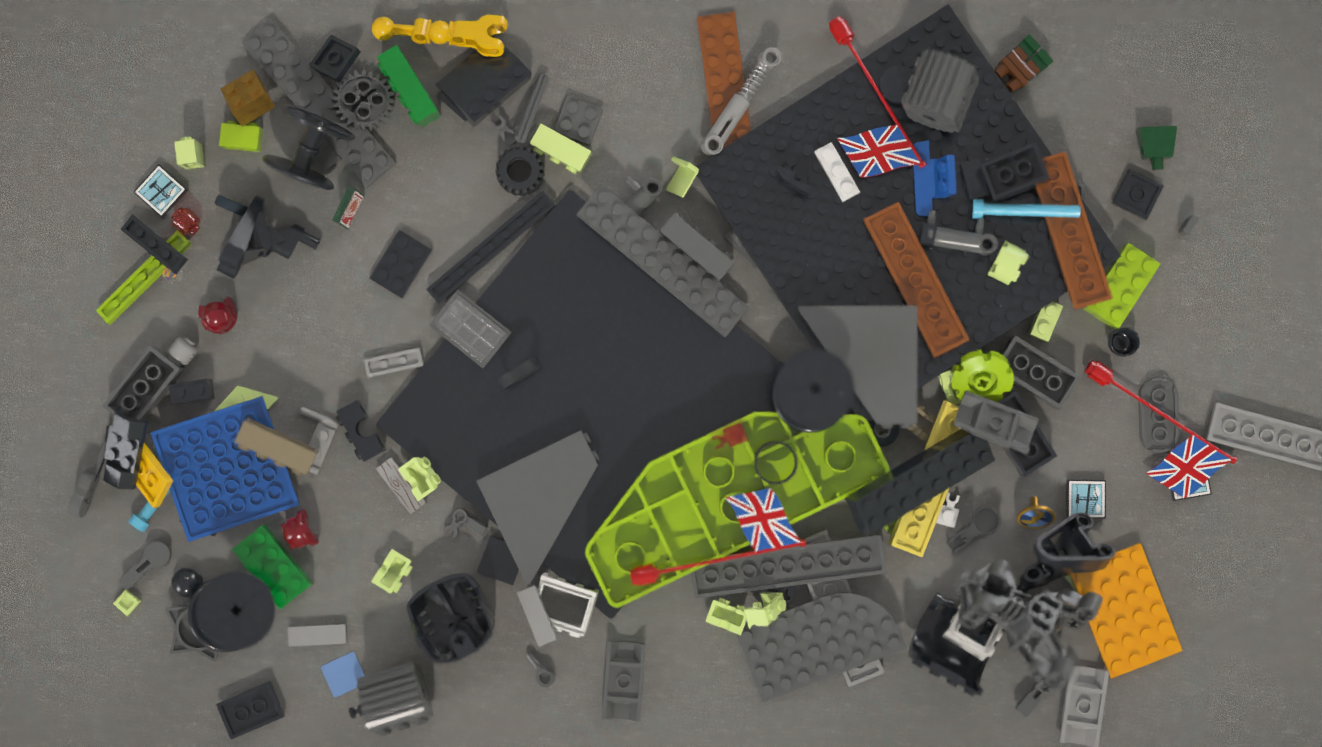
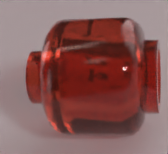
(185, 221)

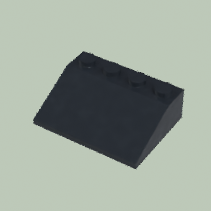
(483, 83)

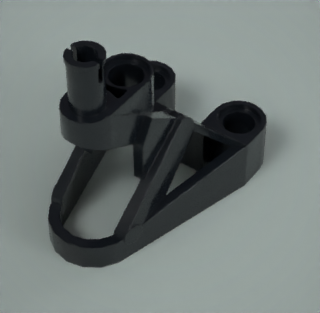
(266, 239)
(1080, 553)

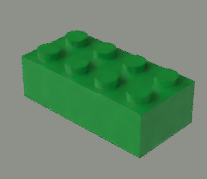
(406, 82)
(273, 564)

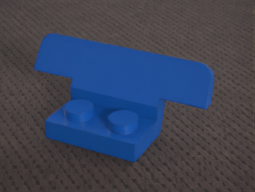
(933, 180)

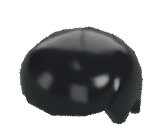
(1123, 342)
(186, 582)

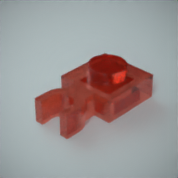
(733, 435)

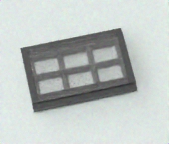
(470, 329)

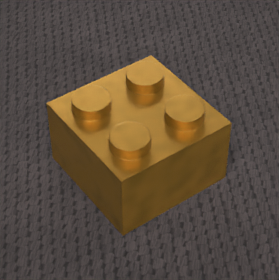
(247, 97)

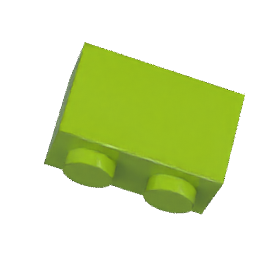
(241, 138)

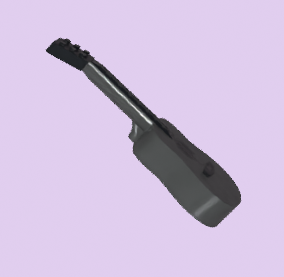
(84, 491)

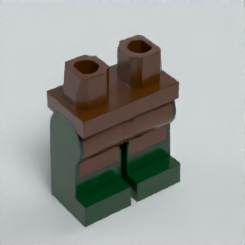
(1020, 70)

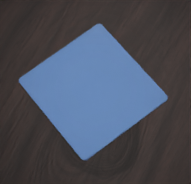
(342, 674)

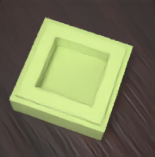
(127, 602)

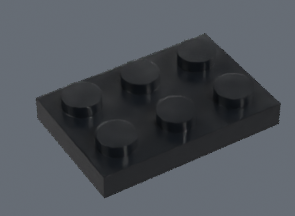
(400, 264)
(250, 710)

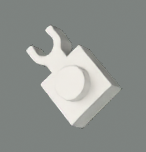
(948, 514)

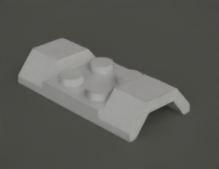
(1084, 706)

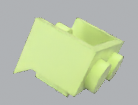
(773, 605)

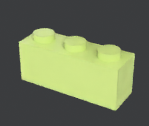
(560, 149)

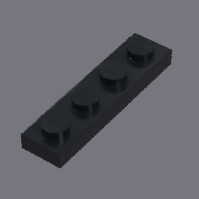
(154, 244)

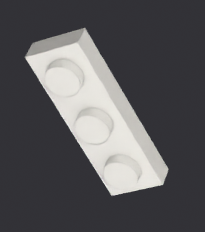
(837, 172)

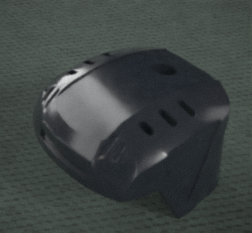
(447, 607)

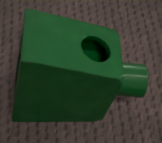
(1156, 144)

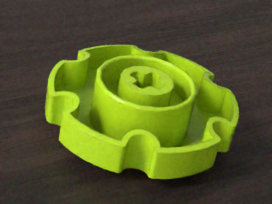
(982, 375)

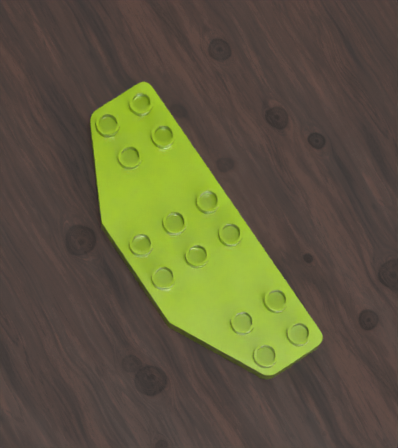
(679, 503)

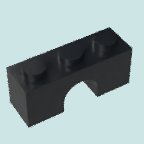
(350, 417)

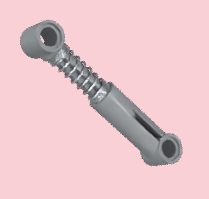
(739, 103)

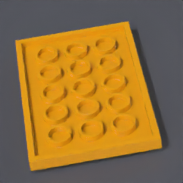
(1132, 619)

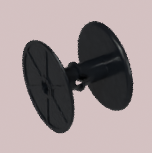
(307, 149)
(832, 387)
(250, 617)

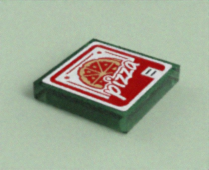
(348, 207)

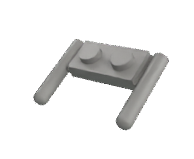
(322, 436)

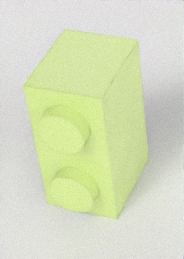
(189, 153)
(1044, 322)

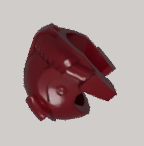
(218, 316)
(297, 531)

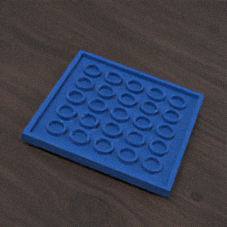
(216, 480)

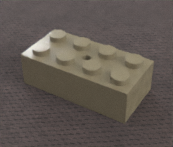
(276, 446)

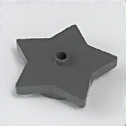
(183, 637)

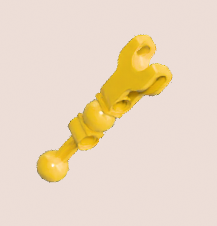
(458, 33)

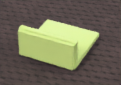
(682, 178)

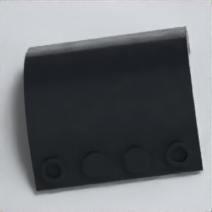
(943, 656)

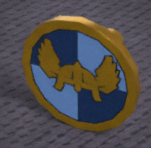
(1035, 515)

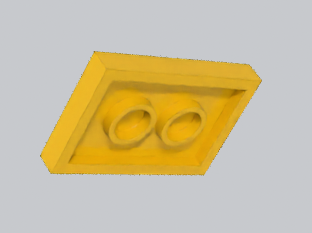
(152, 478)

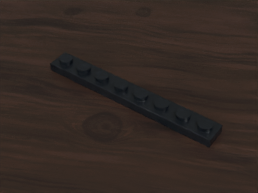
(491, 247)

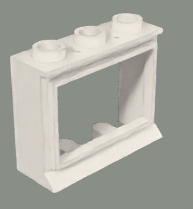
(576, 590)
(968, 644)

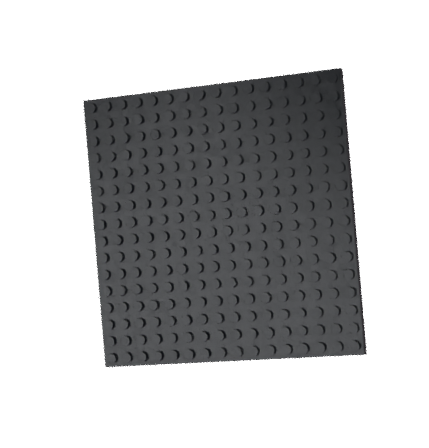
(819, 247)

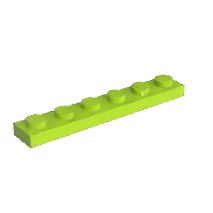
(138, 282)

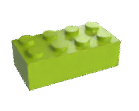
(1127, 281)

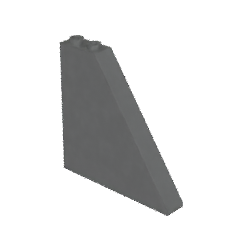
(880, 353)
(537, 497)

